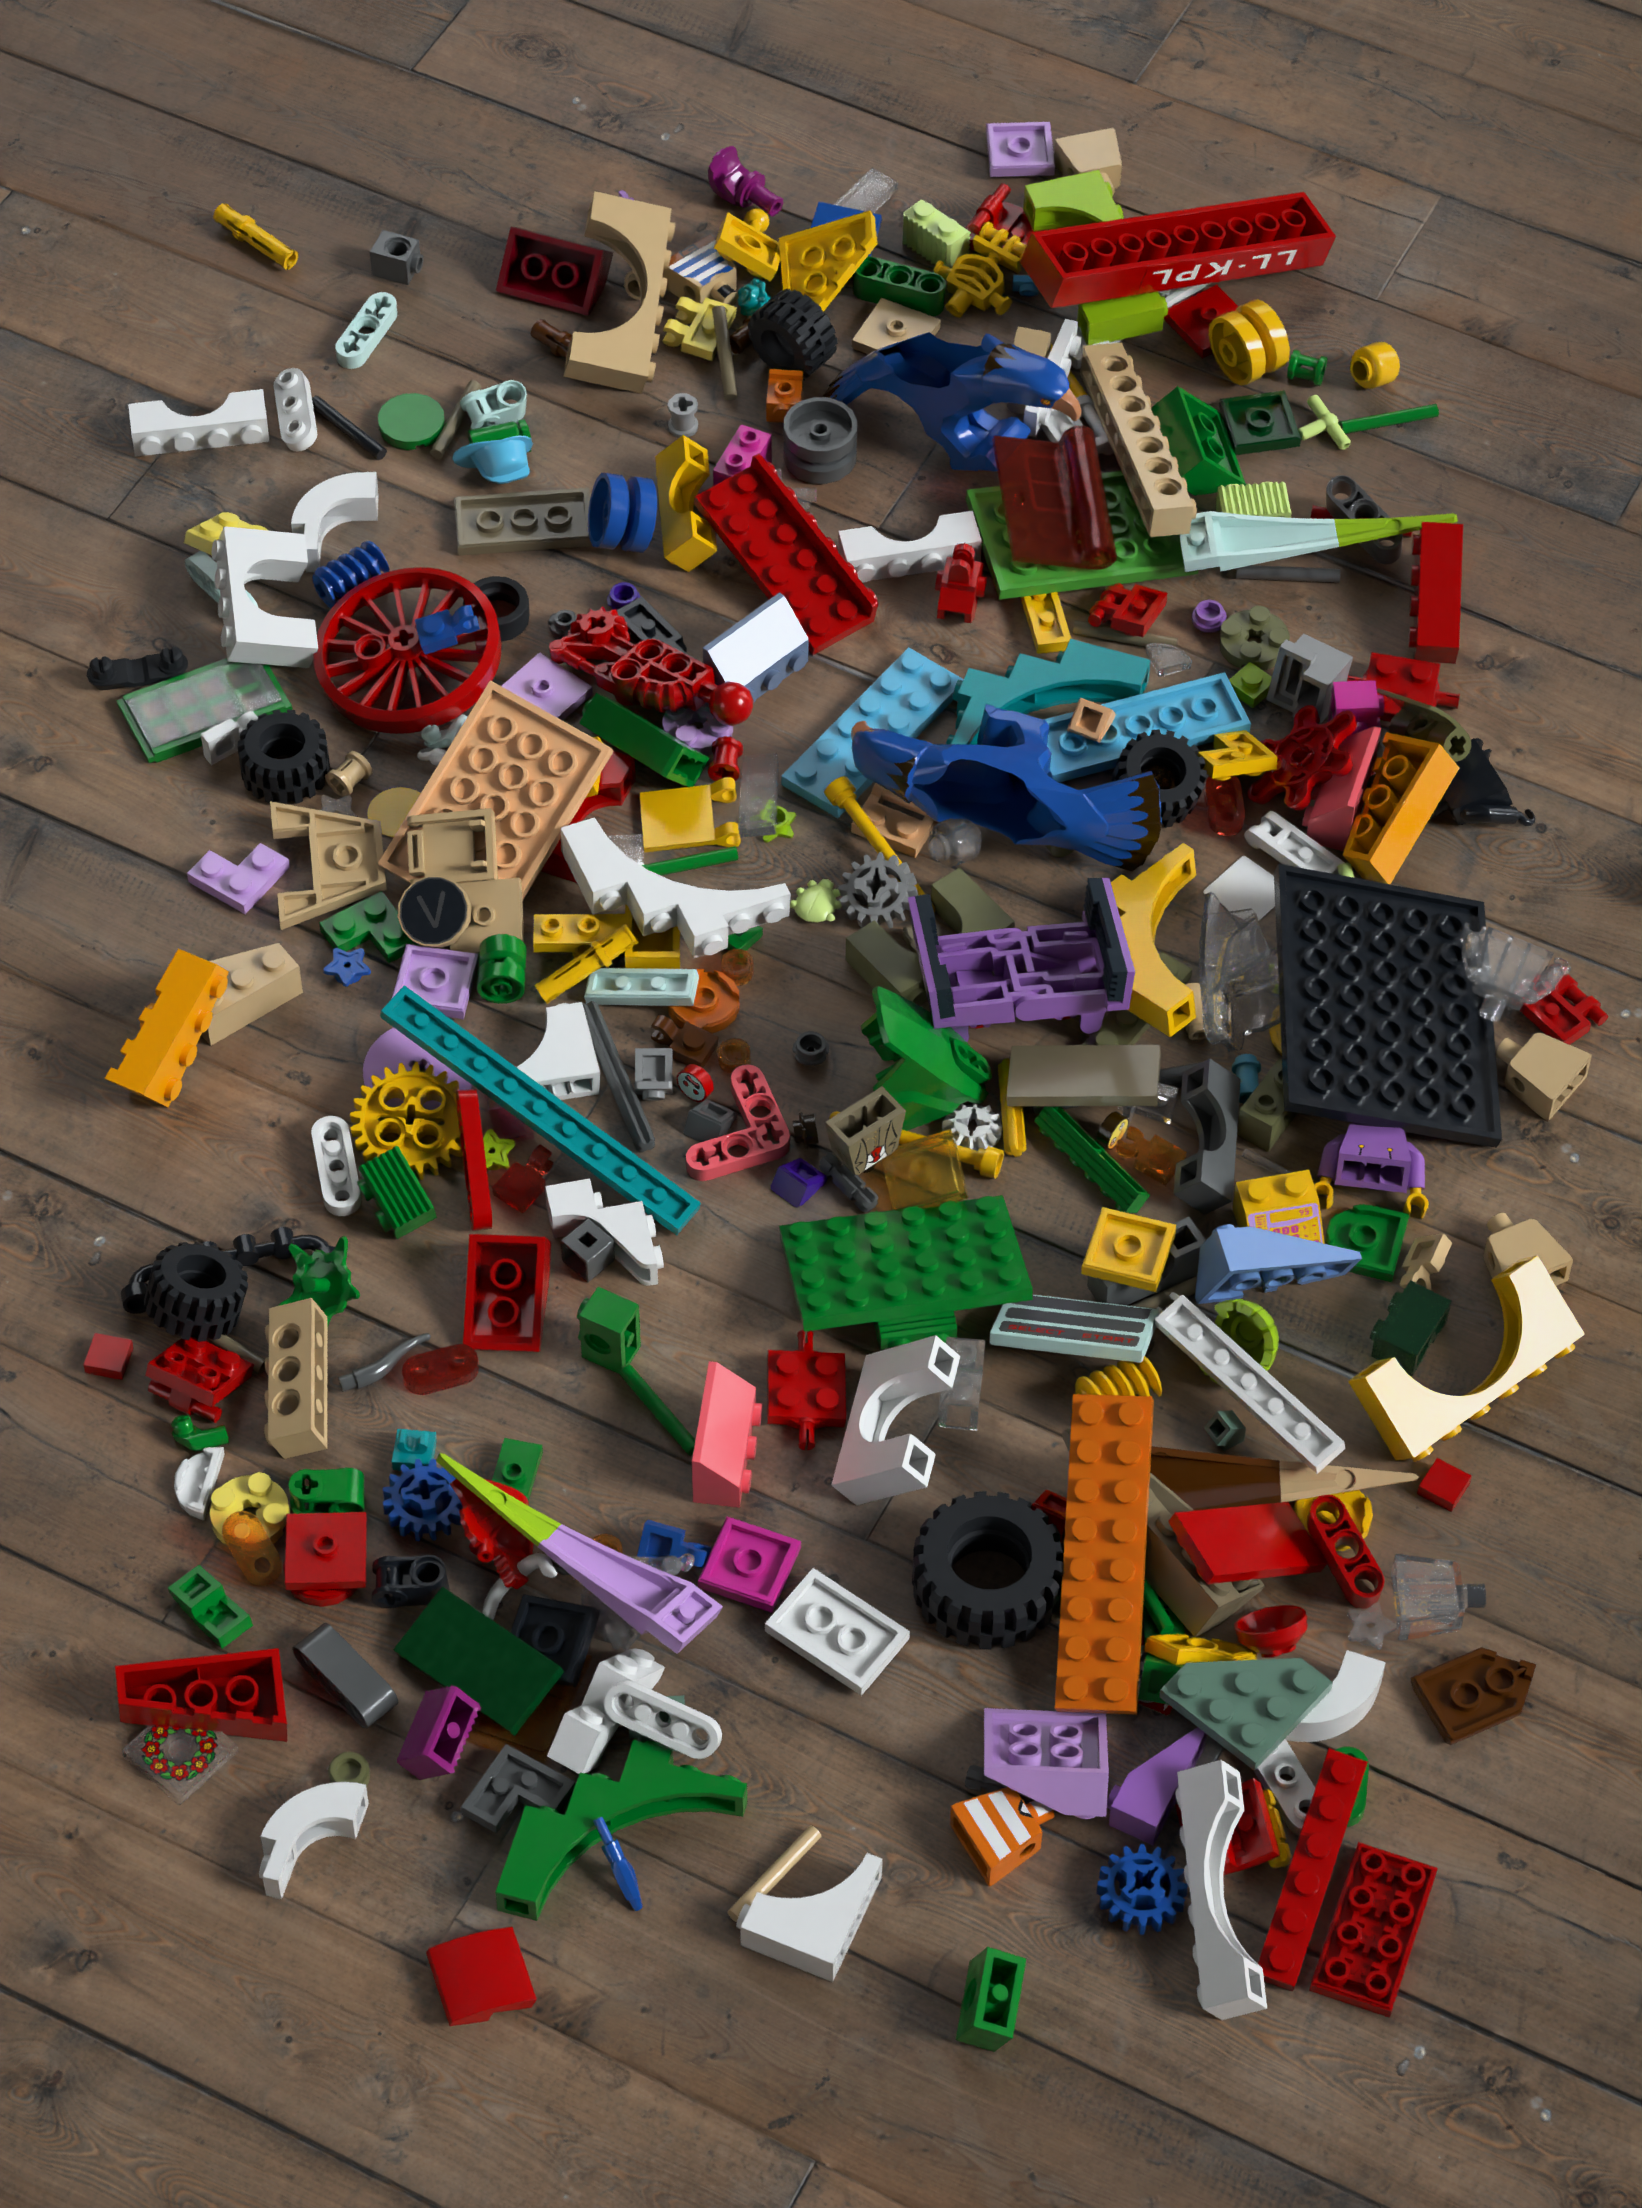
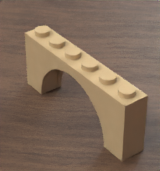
(640, 236)

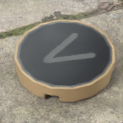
(434, 911)

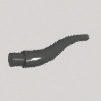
(375, 1371)

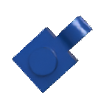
(441, 629)
(666, 1540)

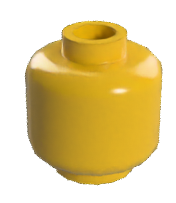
(1374, 365)

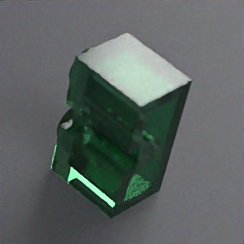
(1410, 1327)

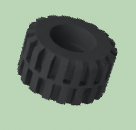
(792, 333)
(278, 736)
(1176, 757)
(196, 1291)

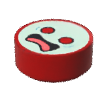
(695, 1082)

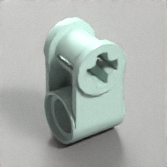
(491, 404)

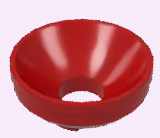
(1272, 1629)

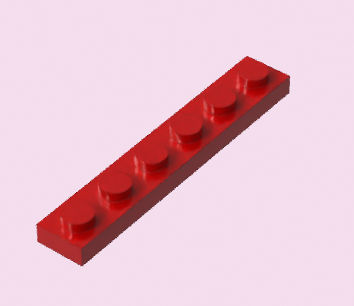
(1311, 1869)

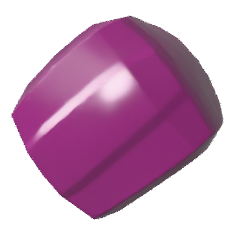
(738, 185)

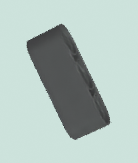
(345, 1675)

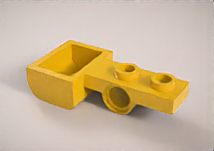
(577, 932)

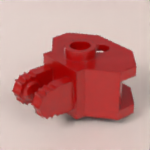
(960, 583)

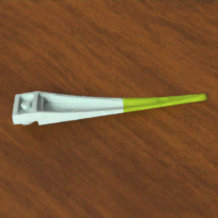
(1247, 540)

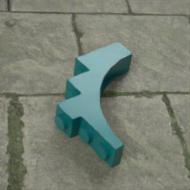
(1038, 684)

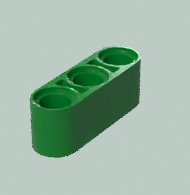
(900, 284)

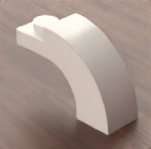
(303, 1819)

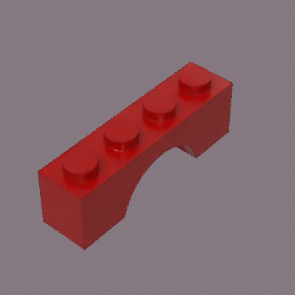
(614, 786)

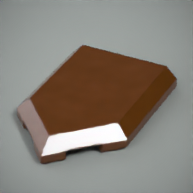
(1473, 1692)

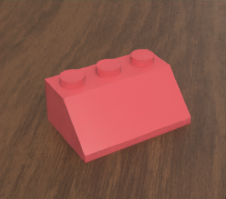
(1341, 797)
(724, 1438)

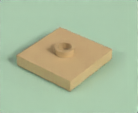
(892, 324)
(494, 910)

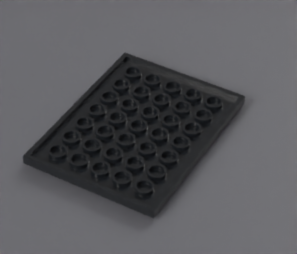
(1382, 1008)

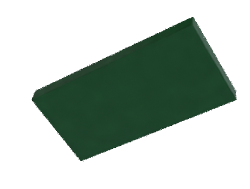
(480, 1658)

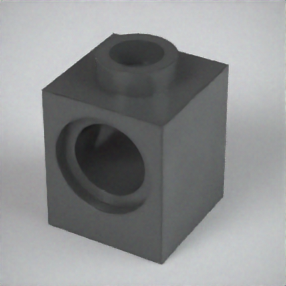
(396, 257)

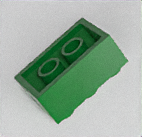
(1198, 442)

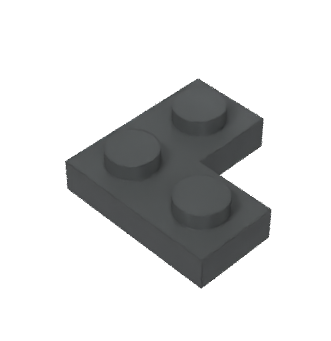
(512, 1780)

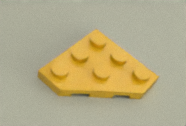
(826, 256)

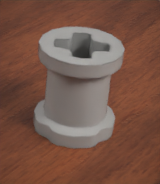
(682, 411)

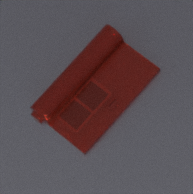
(1062, 497)

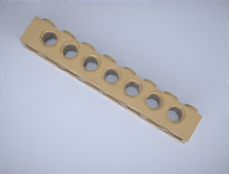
(1137, 440)

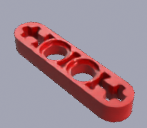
(474, 1159)

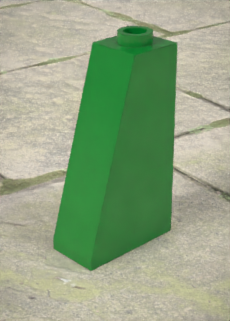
(643, 740)

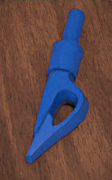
(621, 1868)

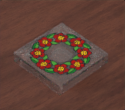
(179, 1757)

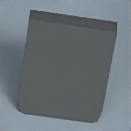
(708, 1121)

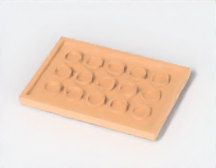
(522, 768)

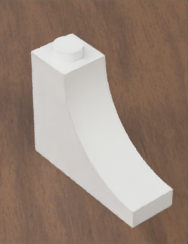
(566, 1056)
(813, 1929)

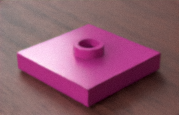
(749, 1564)

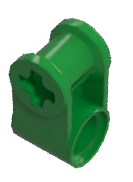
(327, 1491)

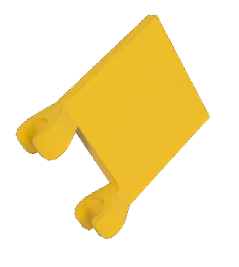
(685, 817)

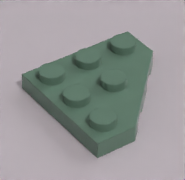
(1247, 1702)

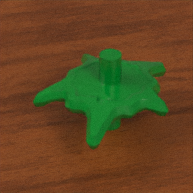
(323, 1278)

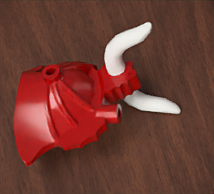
(499, 1541)

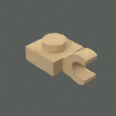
(1424, 1258)

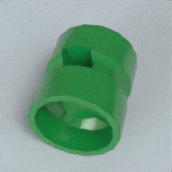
(502, 968)

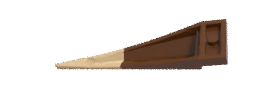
(1234, 1481)

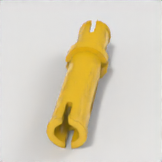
(246, 230)
(591, 960)

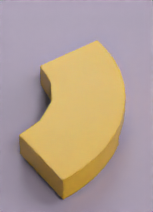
(1181, 1650)

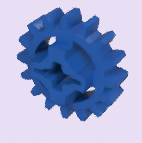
(422, 1500)
(1141, 1905)

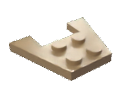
(342, 859)

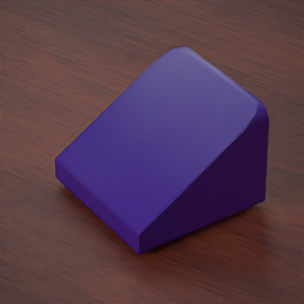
(797, 1182)

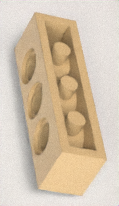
(296, 1378)

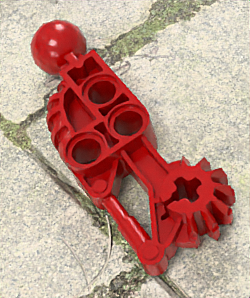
(647, 671)

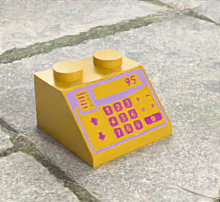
(1280, 1205)

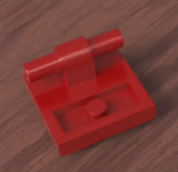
(1001, 215)
(197, 1376)

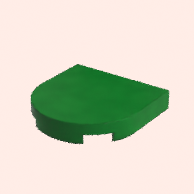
(1372, 1232)

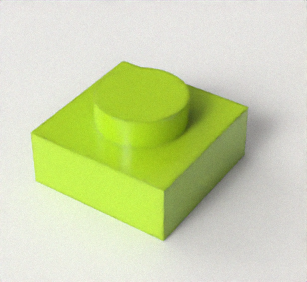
(1251, 684)

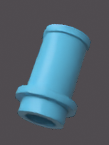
(1247, 1069)

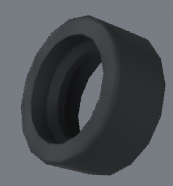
(510, 591)

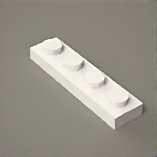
(1065, 346)

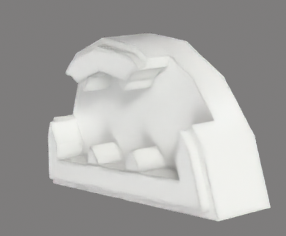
(197, 1479)

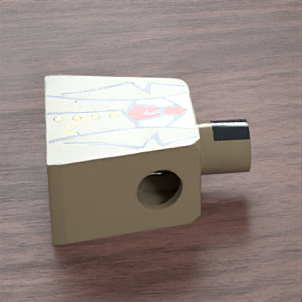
(866, 1131)

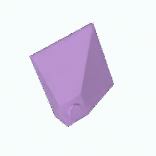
(1050, 1757)

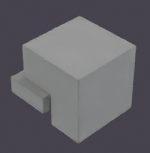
(1306, 675)

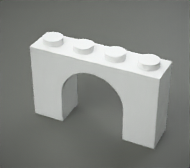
(247, 630)
(890, 1380)

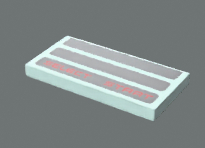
(1076, 1328)

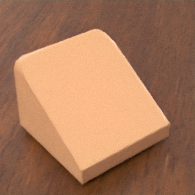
(1091, 720)

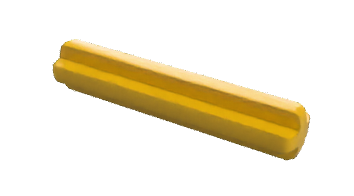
(1012, 1116)

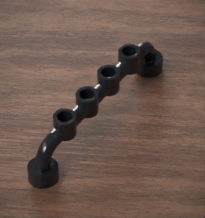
(244, 1250)

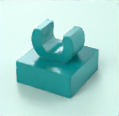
(411, 1446)

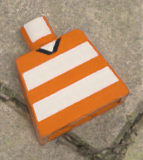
(999, 1830)

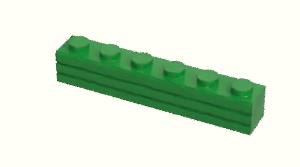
(1092, 1158)

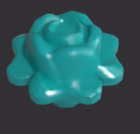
(752, 297)

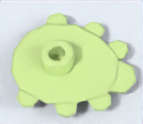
(817, 901)

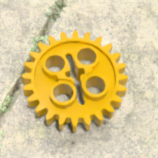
(415, 1090)

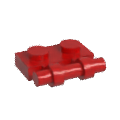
(1128, 610)
(1561, 1019)

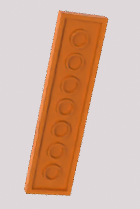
(1104, 1554)

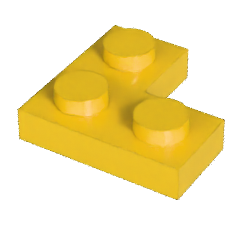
(1237, 755)

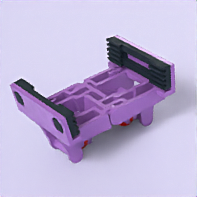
(1037, 971)

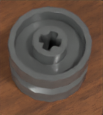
(820, 440)

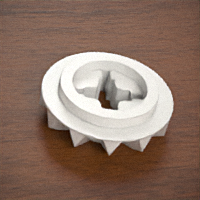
(986, 1133)

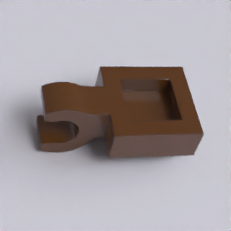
(688, 1044)

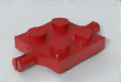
(1408, 679)
(806, 1389)

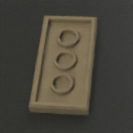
(522, 521)
(1084, 1075)

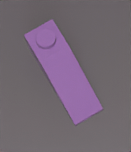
(1150, 1790)

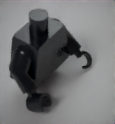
(1479, 793)

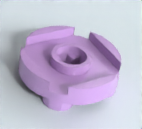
(700, 739)

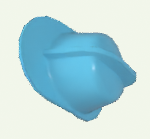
(497, 460)

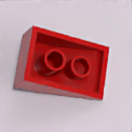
(506, 1292)

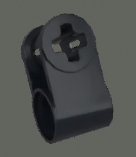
(406, 1580)

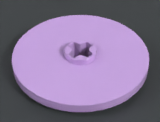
(396, 1048)

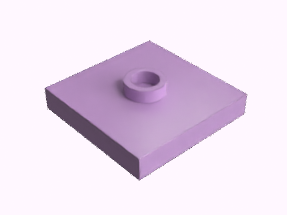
(1020, 149)
(549, 686)
(439, 977)

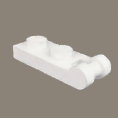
(1290, 845)

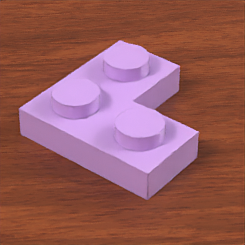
(241, 884)

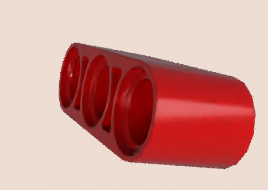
(1345, 1570)

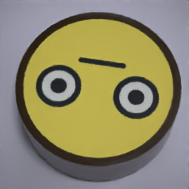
(1112, 1130)

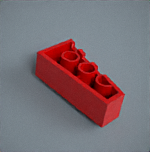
(1437, 592)
(213, 1692)

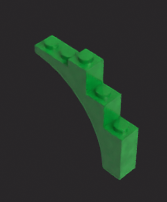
(647, 1789)

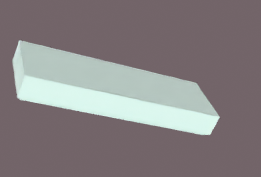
(642, 986)

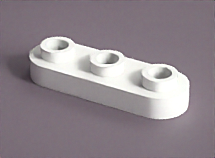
(295, 409)
(334, 1155)
(645, 1719)
(1290, 1794)

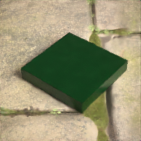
(1260, 422)

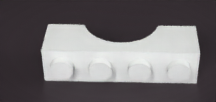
(161, 431)
(883, 558)

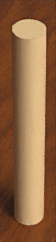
(777, 1869)

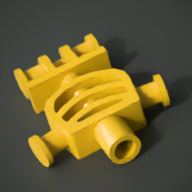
(970, 274)

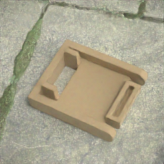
(448, 845)

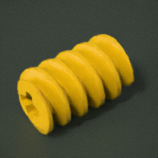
(1125, 1380)

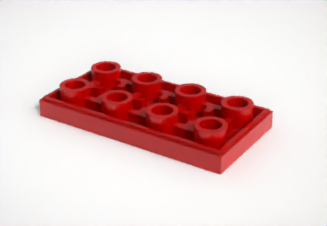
(1247, 1542)
(1373, 1929)

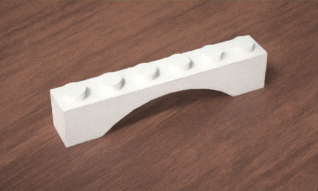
(1210, 1811)

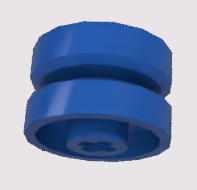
(622, 512)

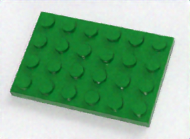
(904, 1263)

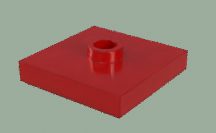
(1194, 315)
(326, 1551)

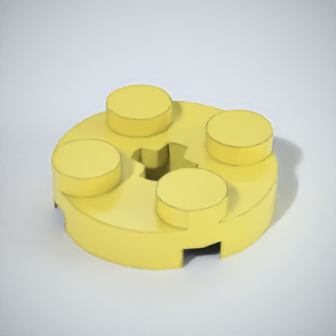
(250, 1491)

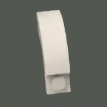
(333, 503)
(1346, 1703)

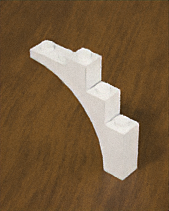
(658, 903)

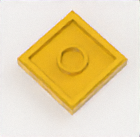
(1128, 1249)

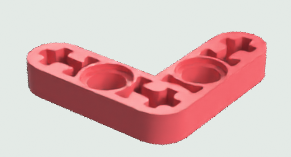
(753, 1138)

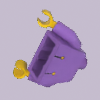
(1373, 1160)

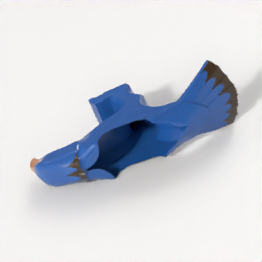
(952, 386)
(1015, 794)

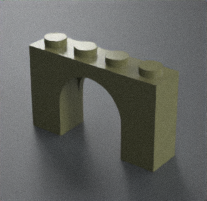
(892, 967)

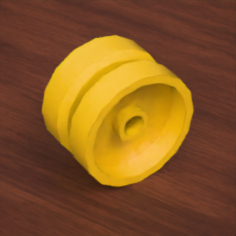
(1249, 342)

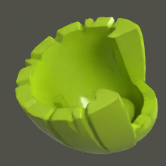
(1249, 1328)

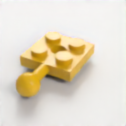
(748, 244)

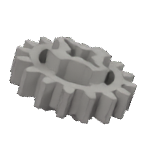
(866, 883)

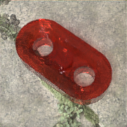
(1226, 806)
(441, 1369)

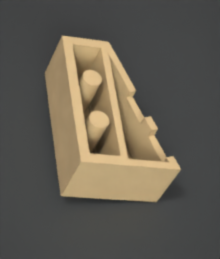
(255, 986)

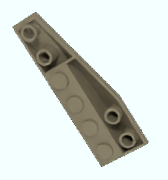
(1174, 1573)

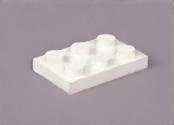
(837, 1631)

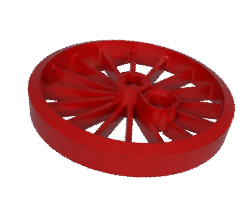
(403, 652)

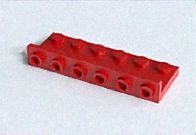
(788, 553)

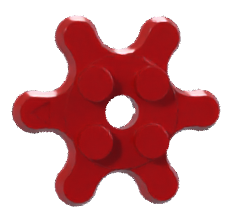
(1307, 745)

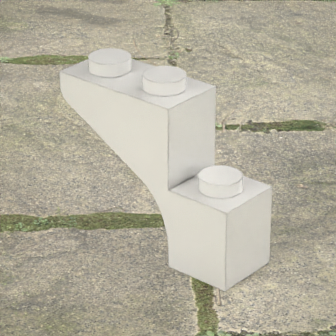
(627, 1224)
(588, 1729)

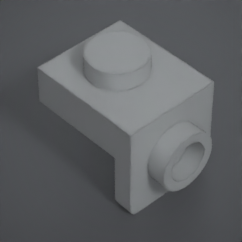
(653, 1073)

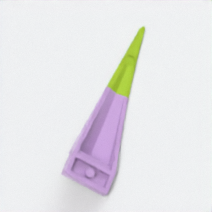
(637, 1592)

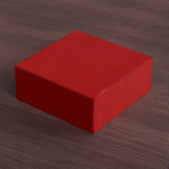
(108, 1356)
(1444, 1484)

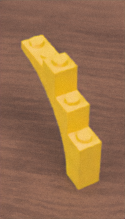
(1141, 902)

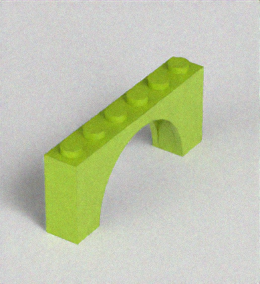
(1082, 201)

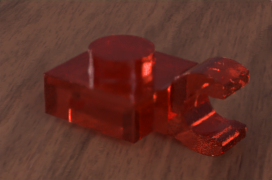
(522, 1184)

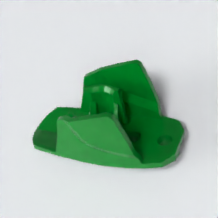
(933, 1065)

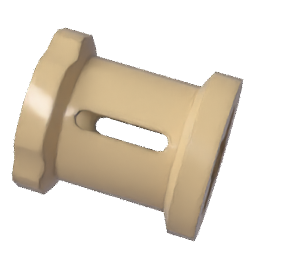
(349, 773)

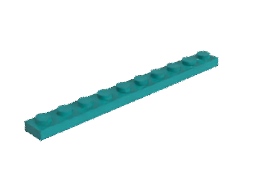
(540, 1109)

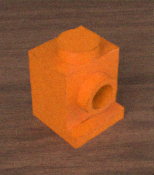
(783, 392)

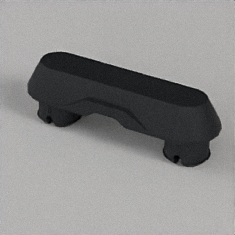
(150, 669)

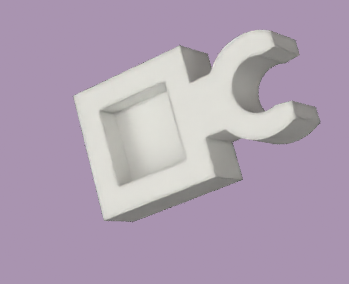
(223, 738)

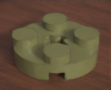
(1252, 623)

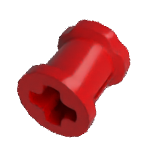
(725, 759)

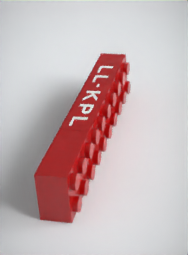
(1177, 249)

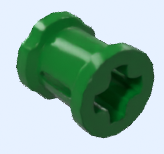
(1318, 364)

